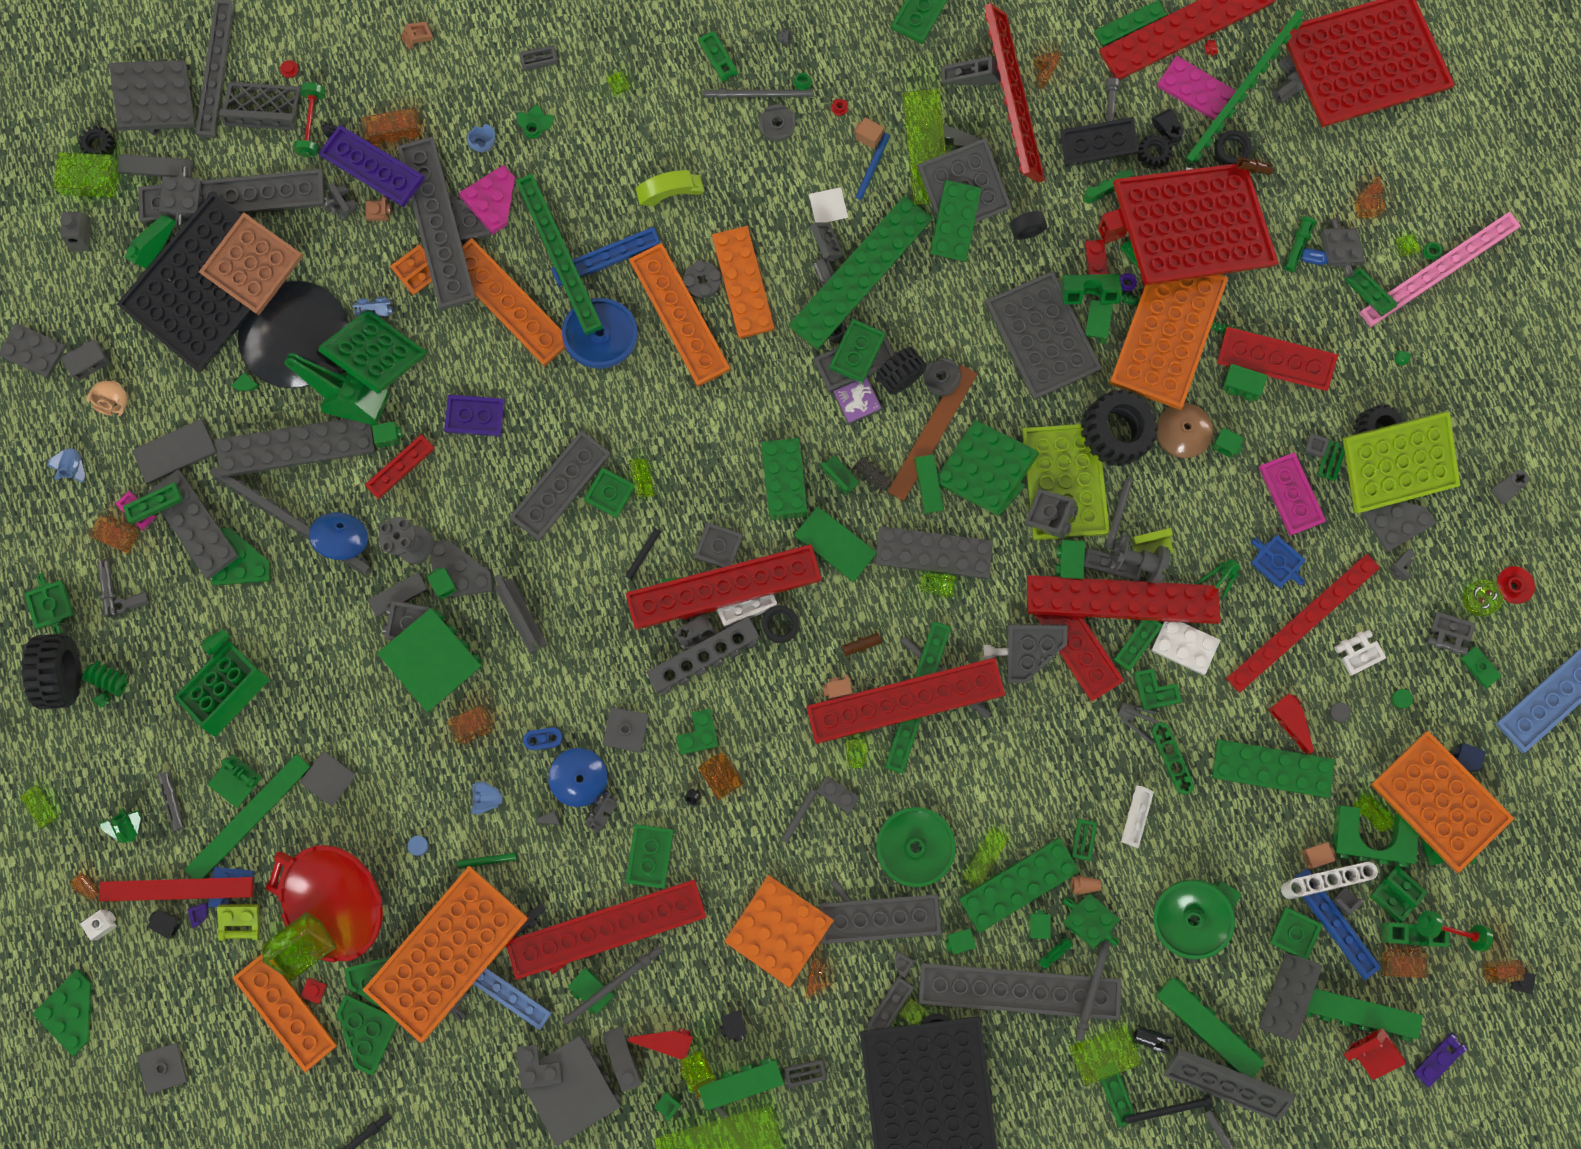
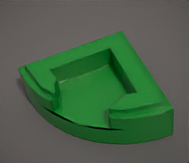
(244, 383)

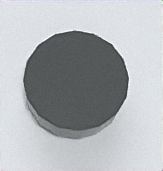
(1339, 712)

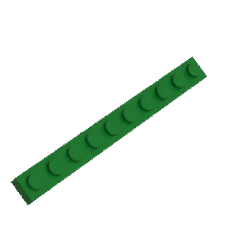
(1250, 82)
(559, 254)

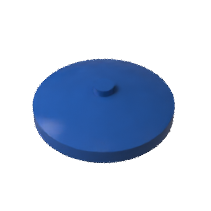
(606, 346)

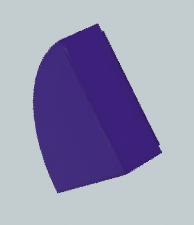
(198, 914)

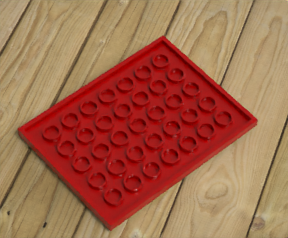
(1367, 59)
(1194, 223)

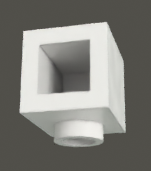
(99, 924)

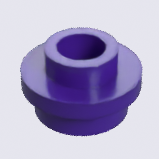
(1131, 278)

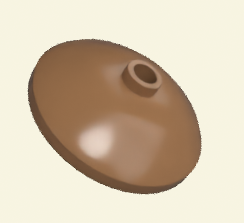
(1177, 439)

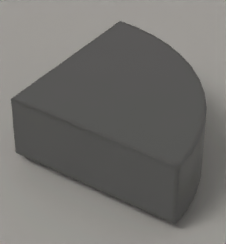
(903, 963)

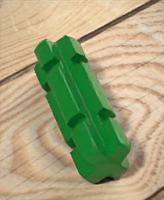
(1055, 953)

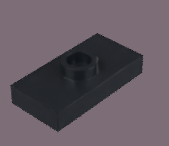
(533, 915)

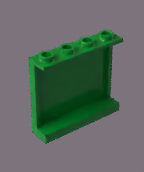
(430, 659)

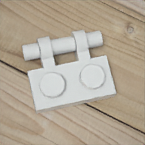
(1363, 658)

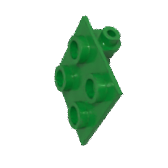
(234, 780)

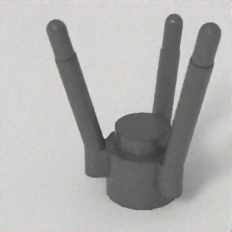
(1129, 711)

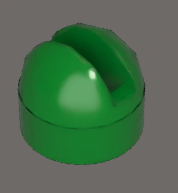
(1402, 357)

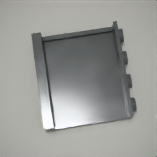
(582, 1095)

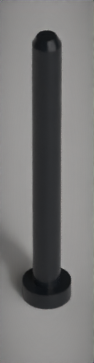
(1205, 1102)

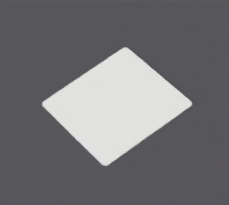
(828, 205)

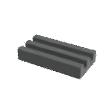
(525, 66)
(807, 1081)

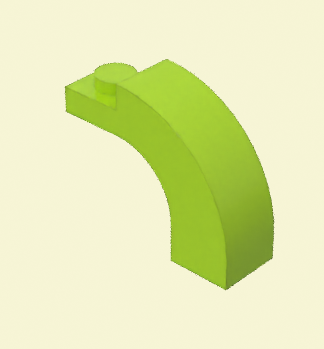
(667, 185)

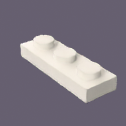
(735, 613)
(1137, 816)

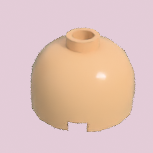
(105, 395)

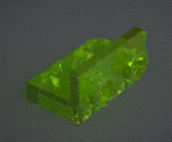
(696, 1071)

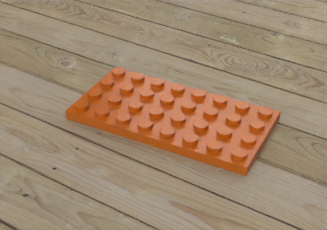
(1168, 338)
(445, 954)

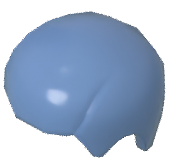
(481, 138)

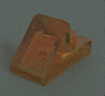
(1047, 64)
(815, 985)

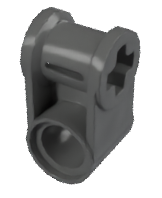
(1509, 487)
(695, 632)

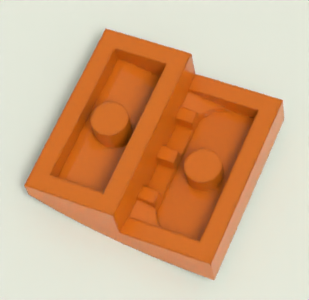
(413, 270)

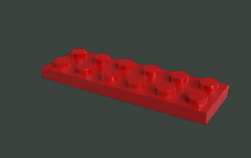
(1277, 358)
(1085, 656)

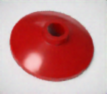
(1523, 584)

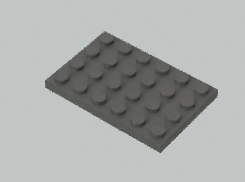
(1043, 336)

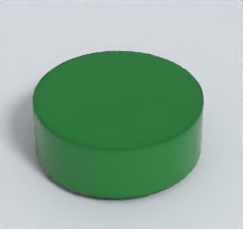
(1402, 699)

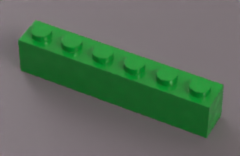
(1365, 1014)
(1209, 1028)

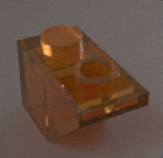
(1370, 202)

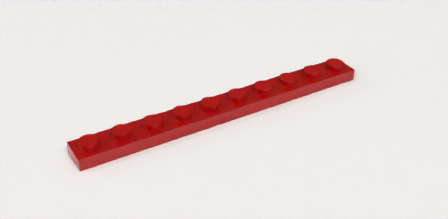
(1302, 623)

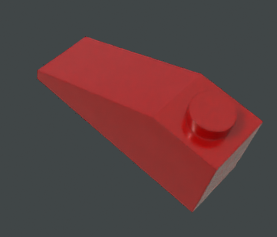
(1292, 719)
(671, 1042)

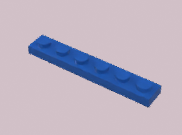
(613, 253)
(1341, 931)

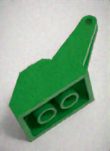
(342, 393)

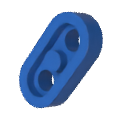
(543, 739)

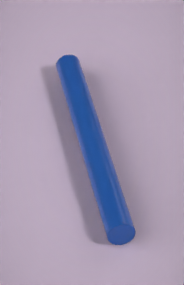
(872, 167)

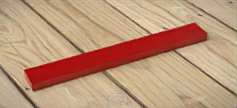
(176, 889)

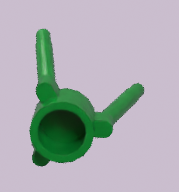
(1228, 570)

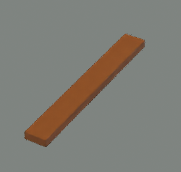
(931, 434)

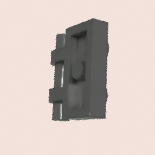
(1454, 628)

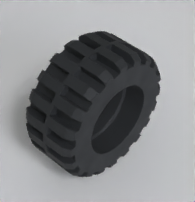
(1137, 415)
(51, 671)

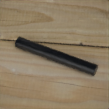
(643, 553)

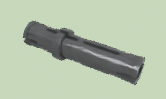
(106, 588)
(169, 796)

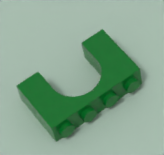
(1348, 841)

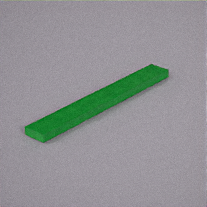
(928, 665)
(248, 818)

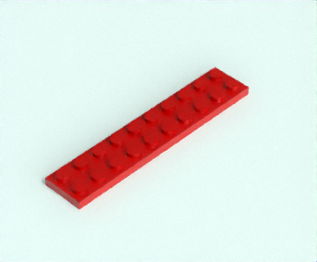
(1175, 33)
(1014, 93)
(723, 587)
(1123, 599)
(905, 701)
(605, 929)

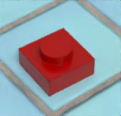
(314, 990)

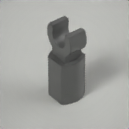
(133, 602)

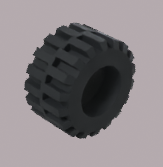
(901, 370)
(1383, 414)

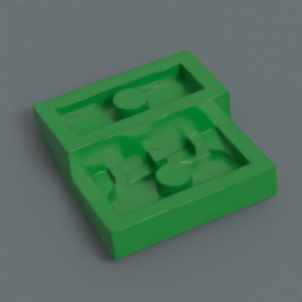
(1398, 894)

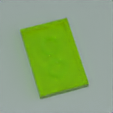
(1105, 1055)

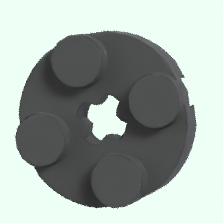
(768, 118)
(706, 289)
(947, 385)

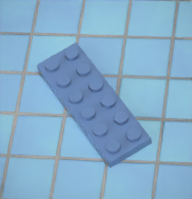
(1544, 705)

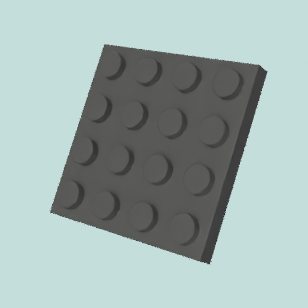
(151, 95)
(968, 166)

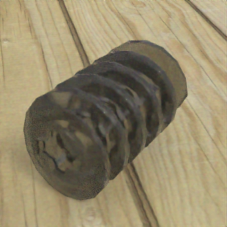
(872, 474)

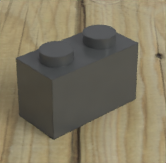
(85, 360)

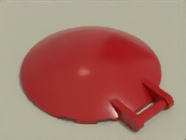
(335, 891)

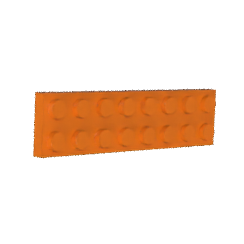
(512, 305)
(679, 315)

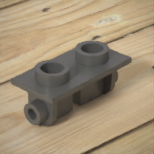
(596, 817)

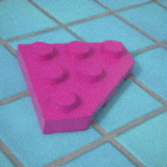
(491, 198)

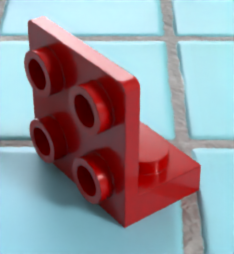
(1376, 1054)

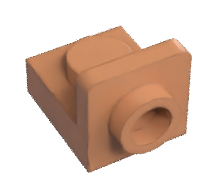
(416, 33)
(378, 210)

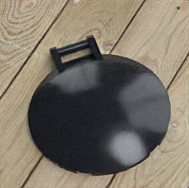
(292, 322)

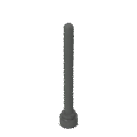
(1112, 86)

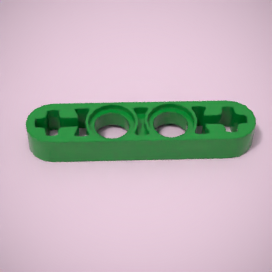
(1170, 759)

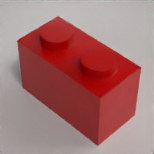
(1112, 226)

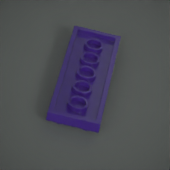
(371, 166)

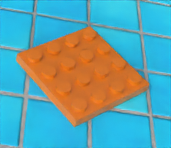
(779, 931)

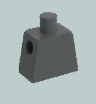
(76, 227)

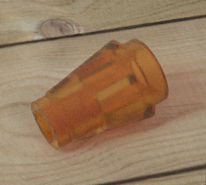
(84, 886)

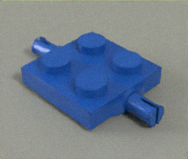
(1278, 561)

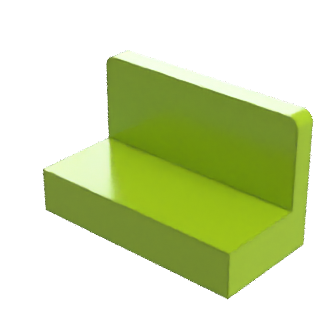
(1152, 540)

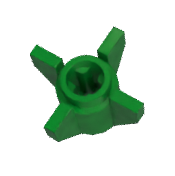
(123, 827)

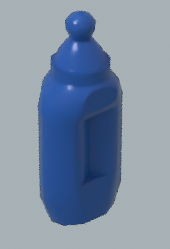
(1314, 256)

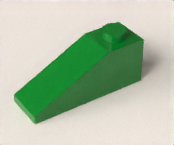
(150, 242)

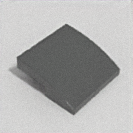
(327, 778)

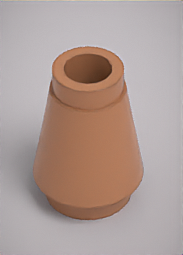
(1084, 885)

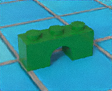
(1104, 286)
(1409, 935)

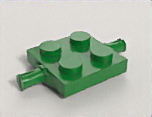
(49, 604)
(1091, 921)

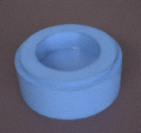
(418, 845)

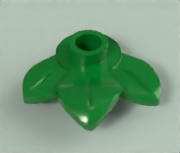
(536, 120)

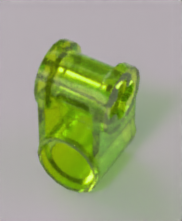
(939, 584)

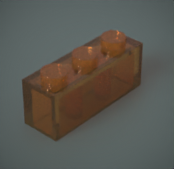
(392, 126)

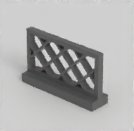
(259, 118)
(520, 614)

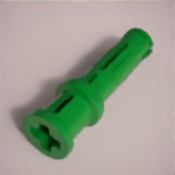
(1302, 236)

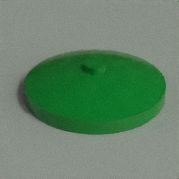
(915, 847)
(1194, 919)

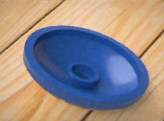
(338, 536)
(566, 769)

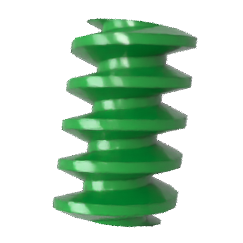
(105, 678)

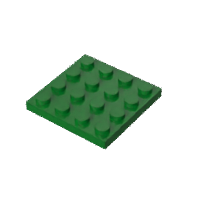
(372, 351)
(986, 467)

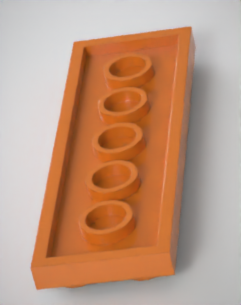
(743, 282)
(285, 1013)

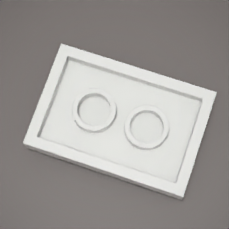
(1185, 646)

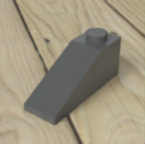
(971, 72)
(622, 1059)

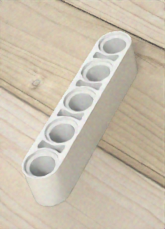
(1337, 878)

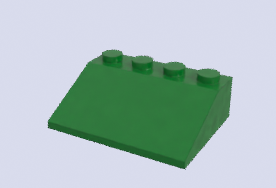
(221, 689)

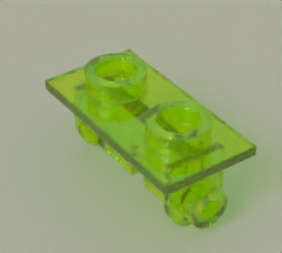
(1380, 819)

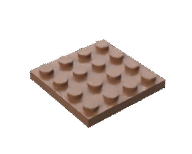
(251, 263)

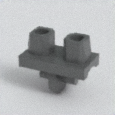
(336, 203)

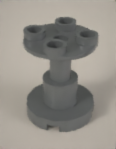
(408, 541)
(1146, 560)

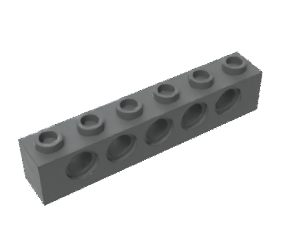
(744, 628)

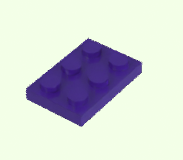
(474, 415)

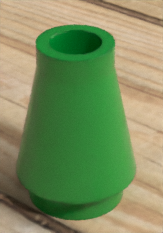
(214, 642)

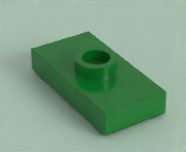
(1480, 667)

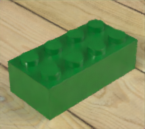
(784, 479)
(742, 1084)

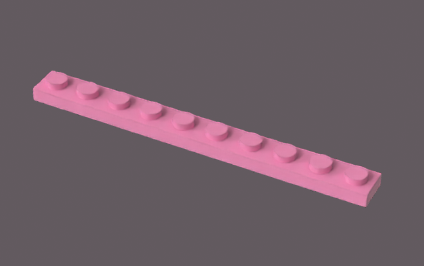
(1446, 265)

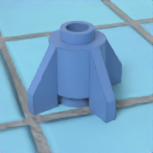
(68, 464)
(485, 797)

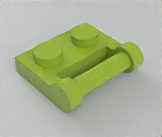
(238, 916)

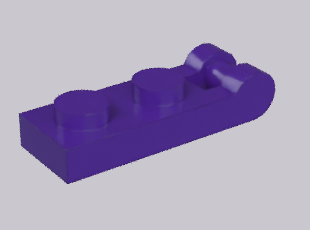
(1439, 1060)

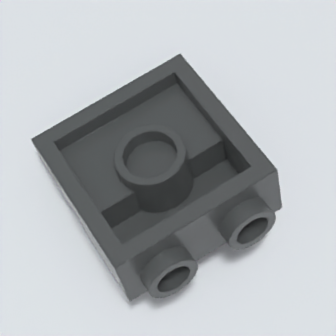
(1052, 513)
(401, 617)

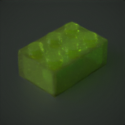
(86, 175)

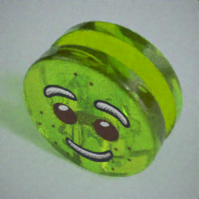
(1482, 597)

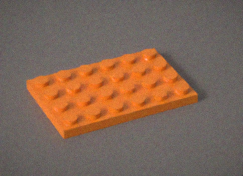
(1442, 801)

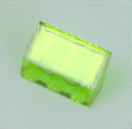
(298, 946)

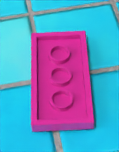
(1195, 88)
(1292, 494)

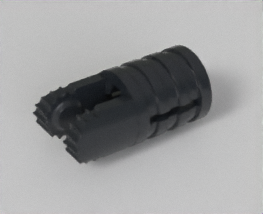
(1149, 1039)

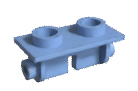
(380, 305)

